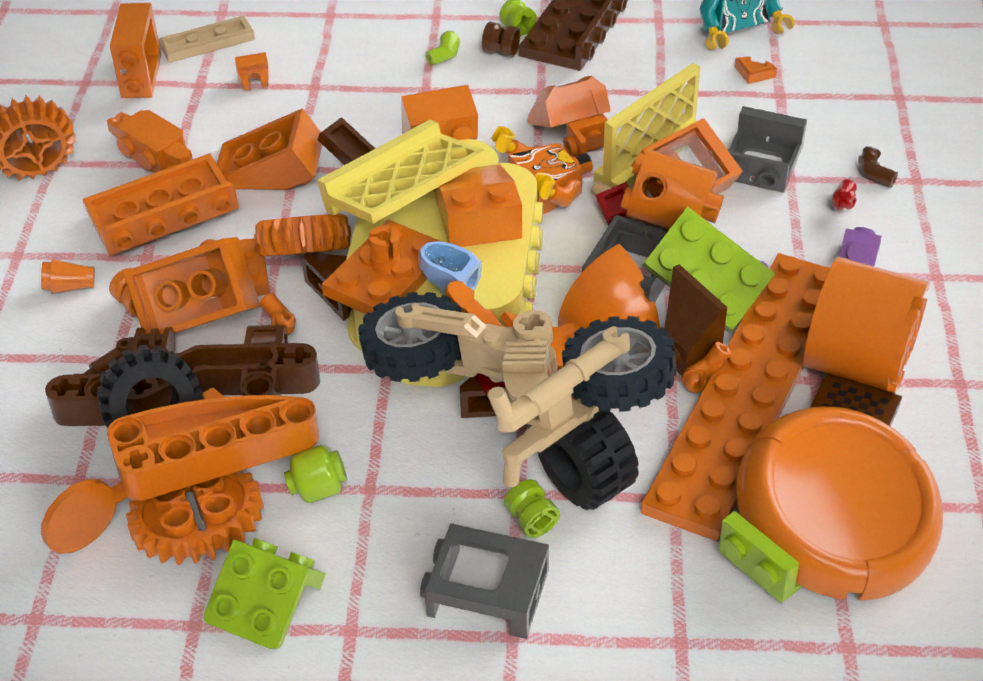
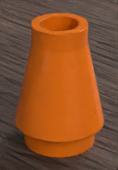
(66, 276)

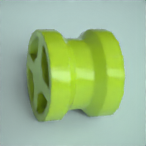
(517, 14)

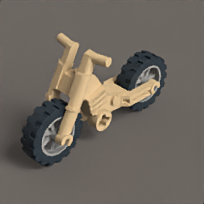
(604, 365)

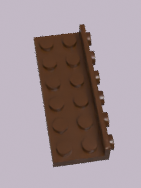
(570, 31)

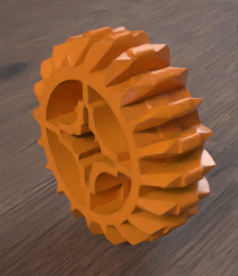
(47, 128)
(302, 234)

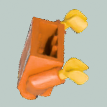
(553, 167)

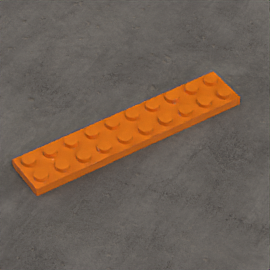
(738, 402)

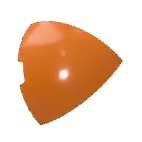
(607, 290)

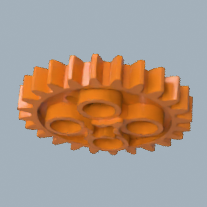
(168, 525)

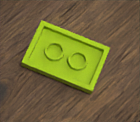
(714, 261)

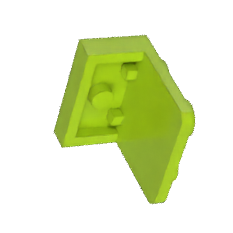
(759, 557)
(259, 592)

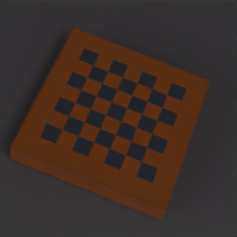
(858, 397)

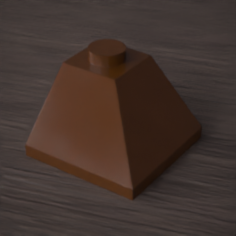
(693, 318)

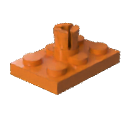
(379, 268)

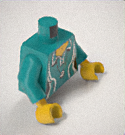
(732, 15)

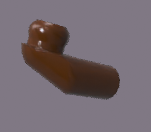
(873, 170)

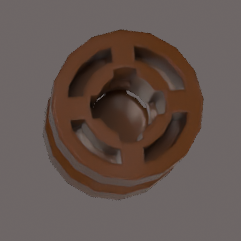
(501, 39)

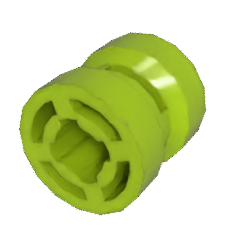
(534, 511)

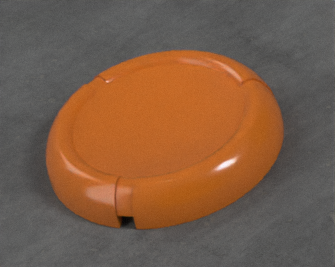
(842, 501)

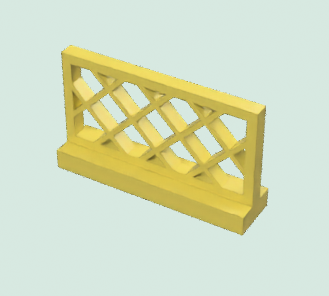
(617, 165)
(385, 168)

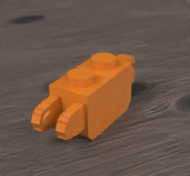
(149, 140)

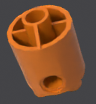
(683, 185)

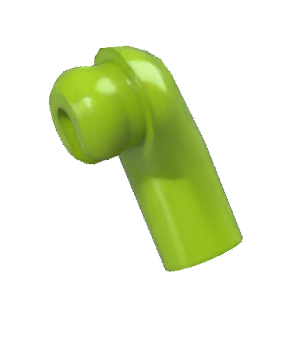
(447, 49)

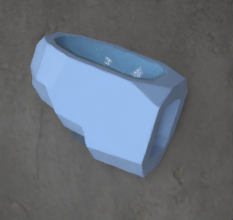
(448, 262)

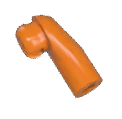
(278, 312)
(699, 373)

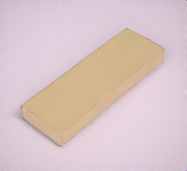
(206, 39)

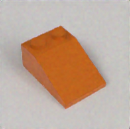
(449, 107)
(273, 154)
(480, 207)
(192, 287)

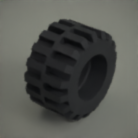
(138, 366)
(592, 461)

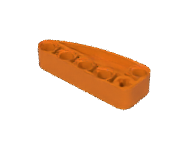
(207, 440)

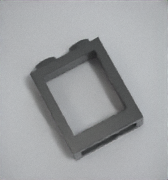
(632, 238)

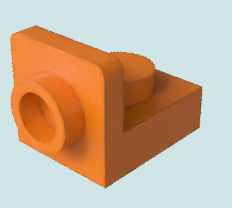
(585, 135)

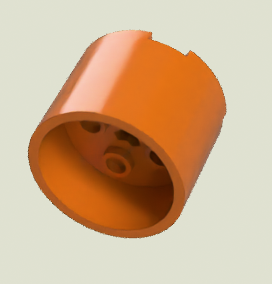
(865, 324)

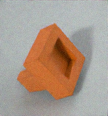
(252, 67)

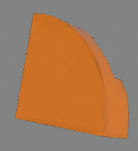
(754, 71)

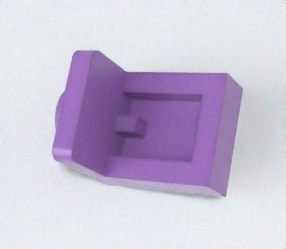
(861, 245)

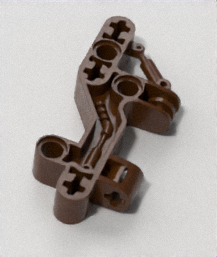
(258, 367)

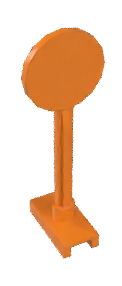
(84, 510)

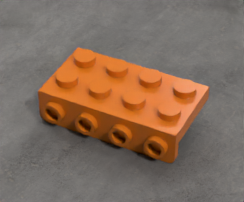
(160, 204)

